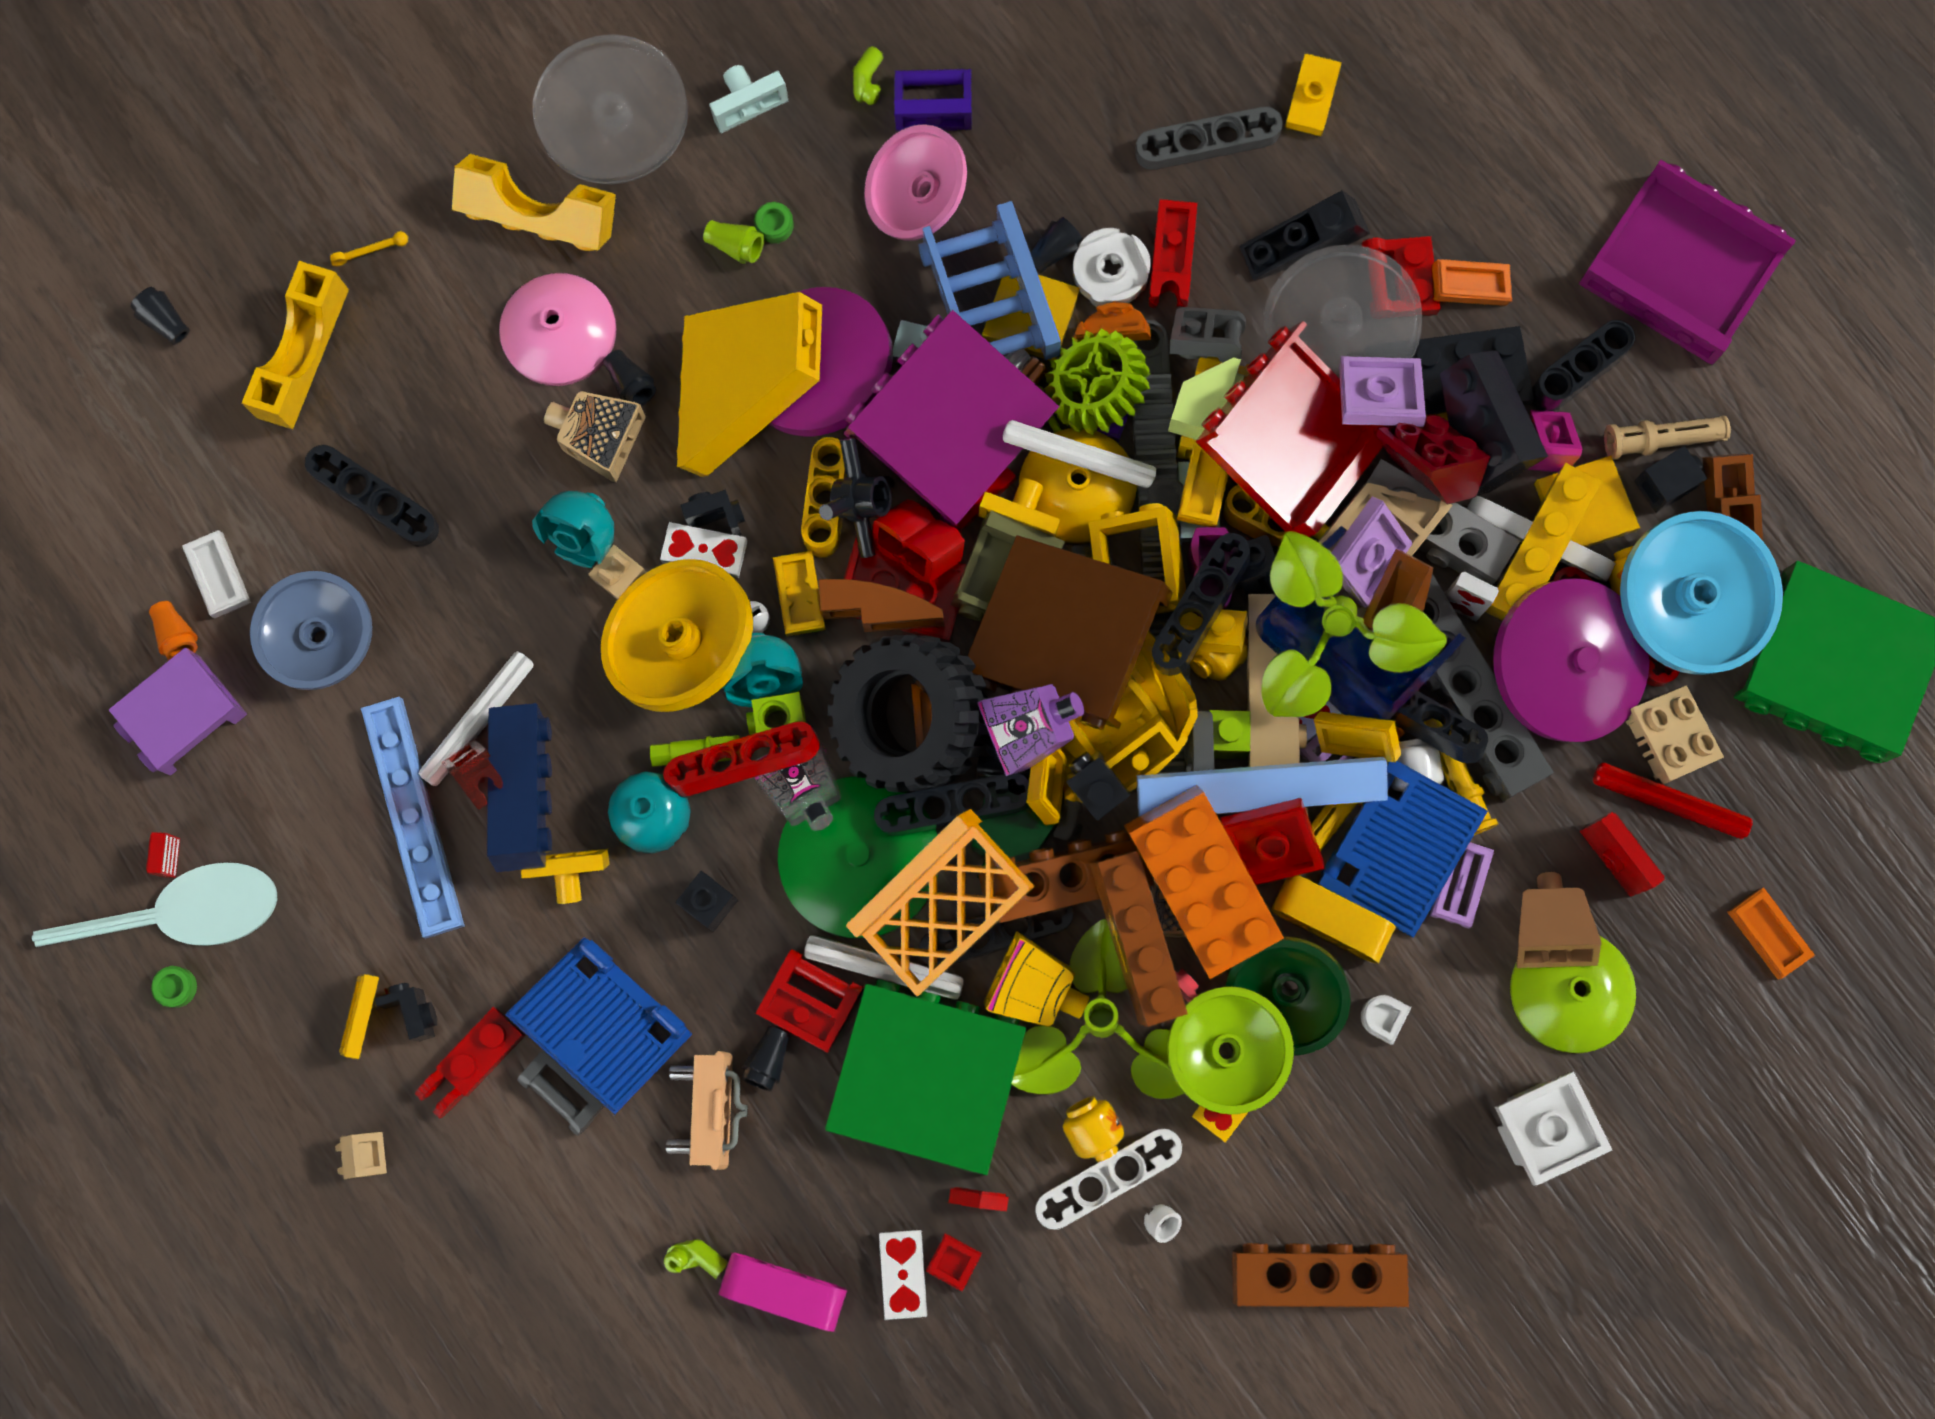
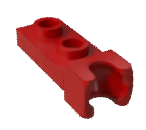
(1173, 251)

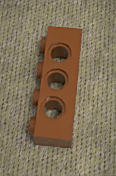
(1045, 869)
(1386, 1288)

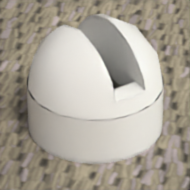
(761, 620)
(1168, 1229)

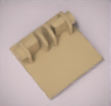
(1674, 734)

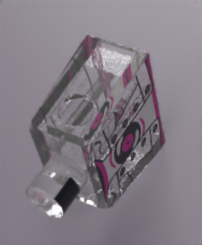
(803, 790)

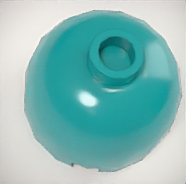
(577, 526)
(764, 670)
(648, 813)

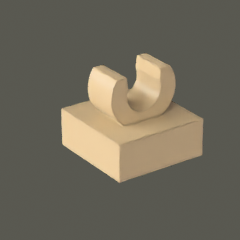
(616, 572)
(362, 1155)

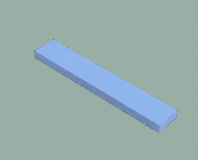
(1267, 785)
(412, 817)

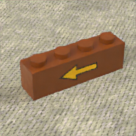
(1138, 938)

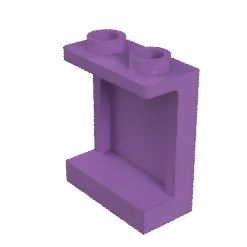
(174, 711)

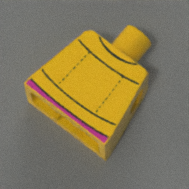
(1033, 985)

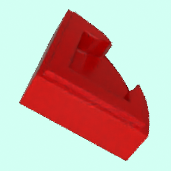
(978, 1199)

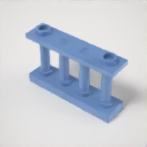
(1016, 264)

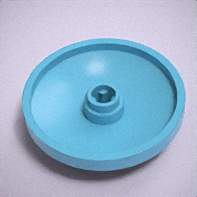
(1701, 593)

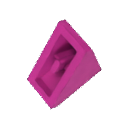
(1558, 438)

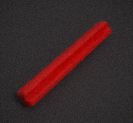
(1672, 800)

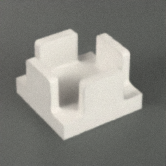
(1551, 1128)

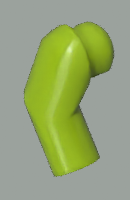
(862, 76)
(694, 1254)

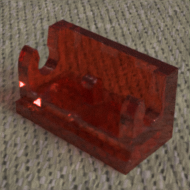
(469, 768)

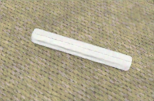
(1079, 454)
(477, 716)
(873, 965)

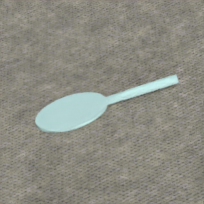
(196, 908)

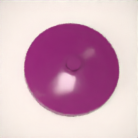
(852, 360)
(1569, 661)

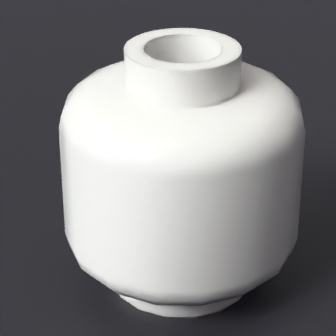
(1420, 758)

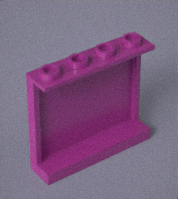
(1687, 261)
(947, 415)

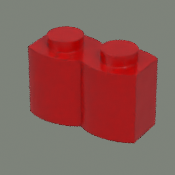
(918, 540)

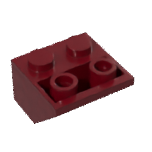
(1437, 457)

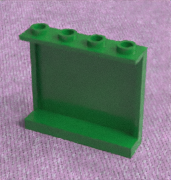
(1843, 664)
(926, 1077)

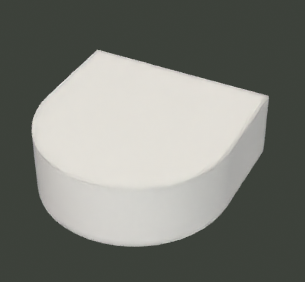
(1384, 1017)

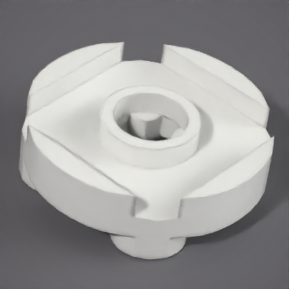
(1119, 248)

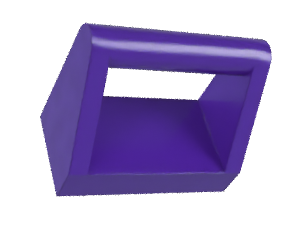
(941, 113)

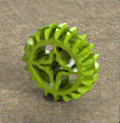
(1105, 392)

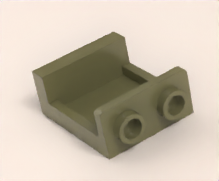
(988, 560)

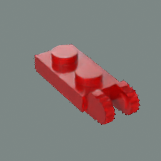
(472, 1059)

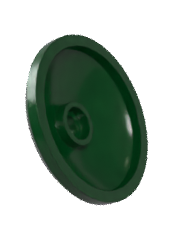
(1322, 996)

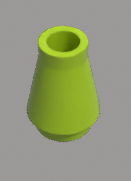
(735, 240)

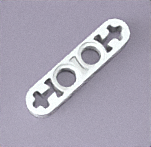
(1518, 526)
(1111, 1184)

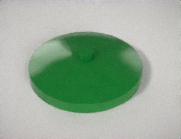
(850, 861)

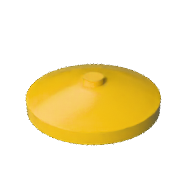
(676, 635)

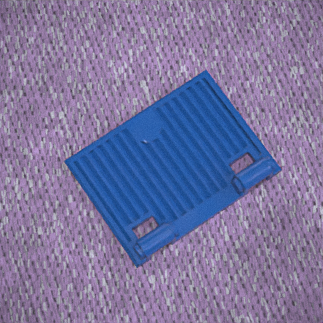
(1404, 849)
(598, 1025)

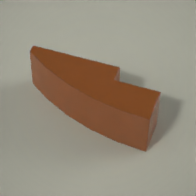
(1732, 489)
(1403, 582)
(878, 605)

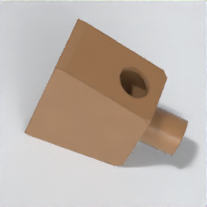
(1556, 926)

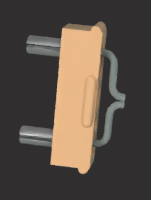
(710, 1110)

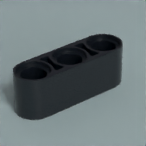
(1592, 352)

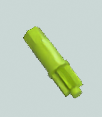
(663, 753)

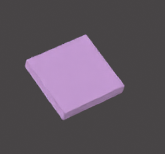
(1381, 391)
(1368, 550)

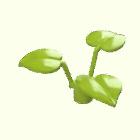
(1308, 572)
(1047, 1060)

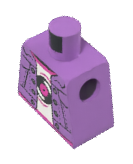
(1029, 725)

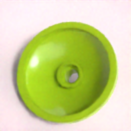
(1571, 1023)
(1259, 1044)

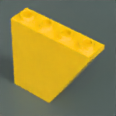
(742, 373)

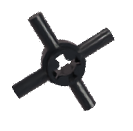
(858, 497)

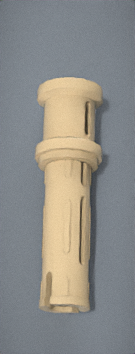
(1648, 437)

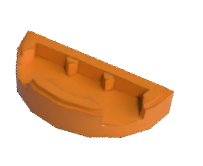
(1117, 317)

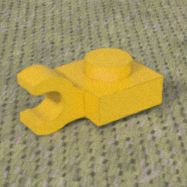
(1225, 634)

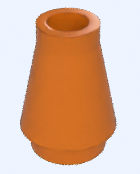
(171, 630)

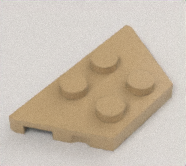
(1413, 513)

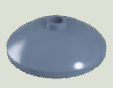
(292, 615)

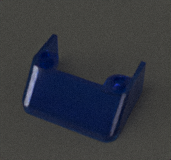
(1356, 682)

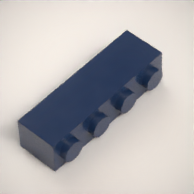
(519, 810)

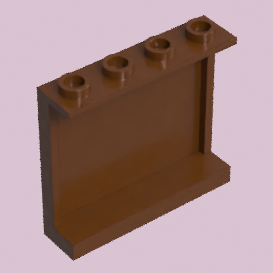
(1066, 626)

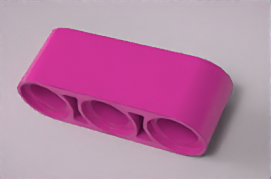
(782, 1292)

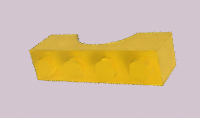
(488, 193)
(312, 310)
(1547, 537)

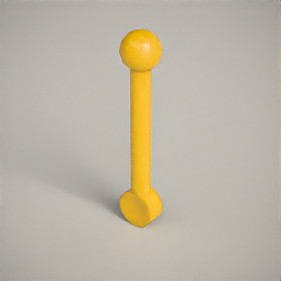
(339, 258)

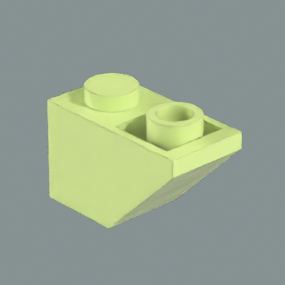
(1202, 396)

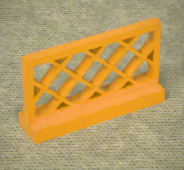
(924, 870)

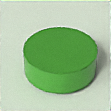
(774, 222)
(174, 986)

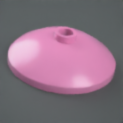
(905, 171)
(563, 350)

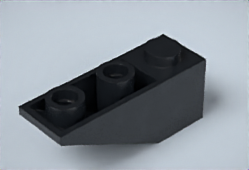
(1323, 225)

